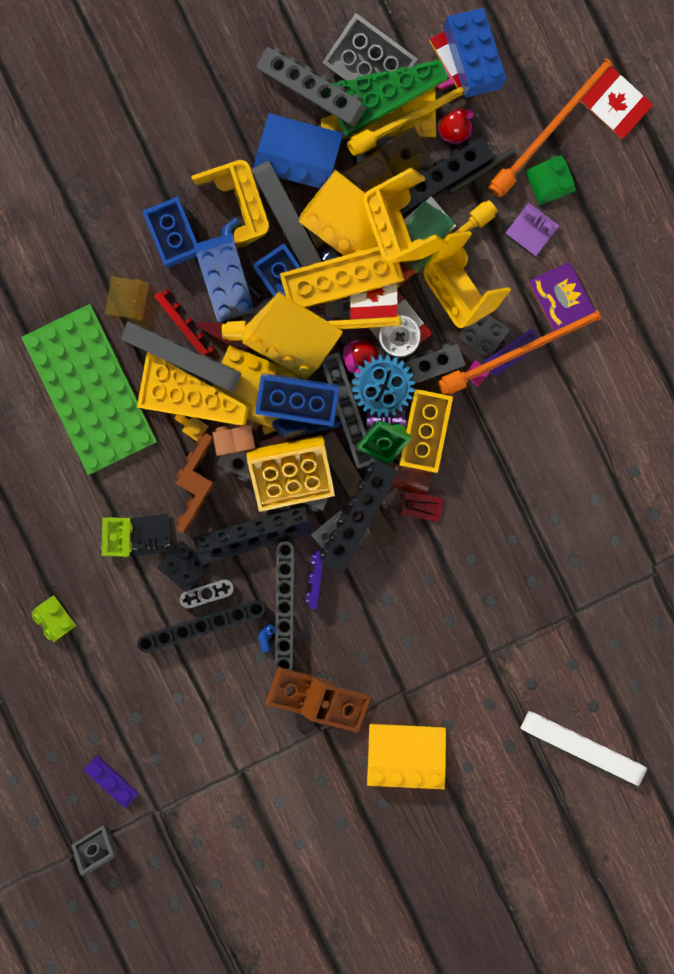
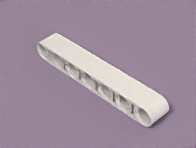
(583, 748)

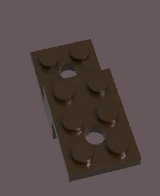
(386, 160)

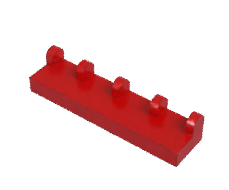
(182, 324)

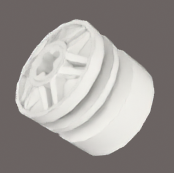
(399, 348)

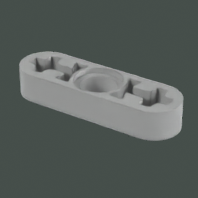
(222, 594)

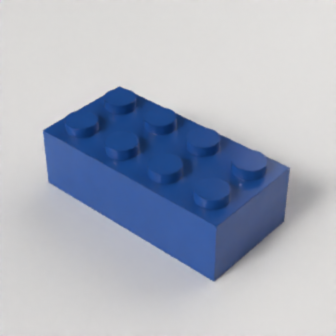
(474, 52)
(224, 277)
(297, 399)

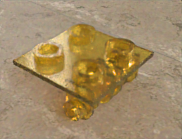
(127, 298)

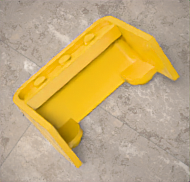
(238, 177)
(388, 225)
(453, 286)

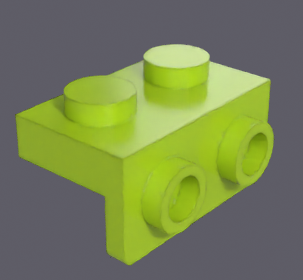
(116, 536)
(53, 619)

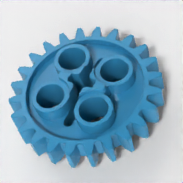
(399, 391)

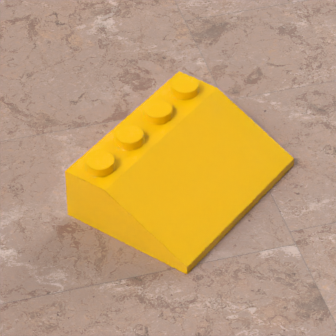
(340, 216)
(291, 336)
(248, 385)
(290, 473)
(406, 756)

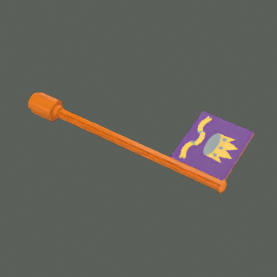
(562, 304)

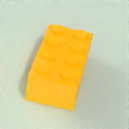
(427, 428)

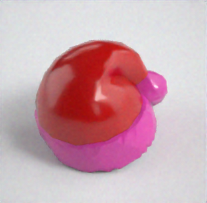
(456, 126)
(357, 352)

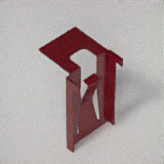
(431, 508)

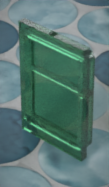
(424, 224)

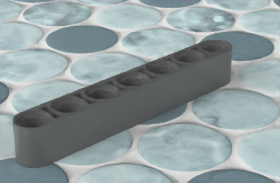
(285, 214)
(181, 356)
(288, 598)

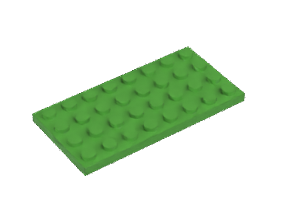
(89, 389)

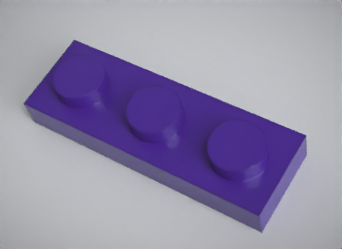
(524, 339)
(314, 580)
(111, 781)

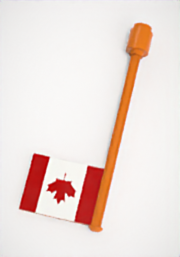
(607, 97)

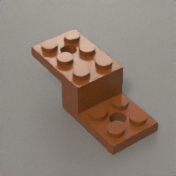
(194, 482)
(318, 699)

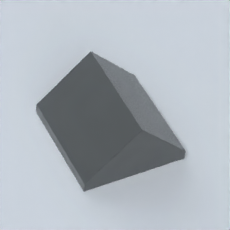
(94, 850)

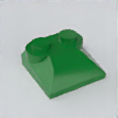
(550, 180)
(385, 441)

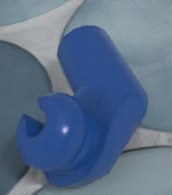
(230, 227)
(264, 636)

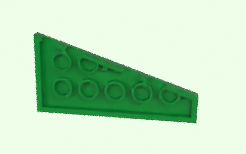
(390, 90)

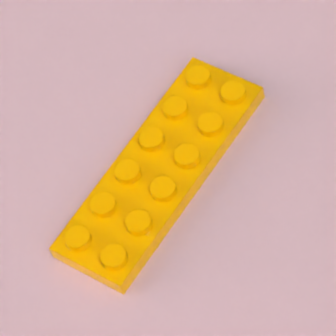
(340, 278)

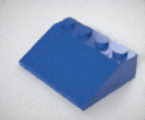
(299, 150)

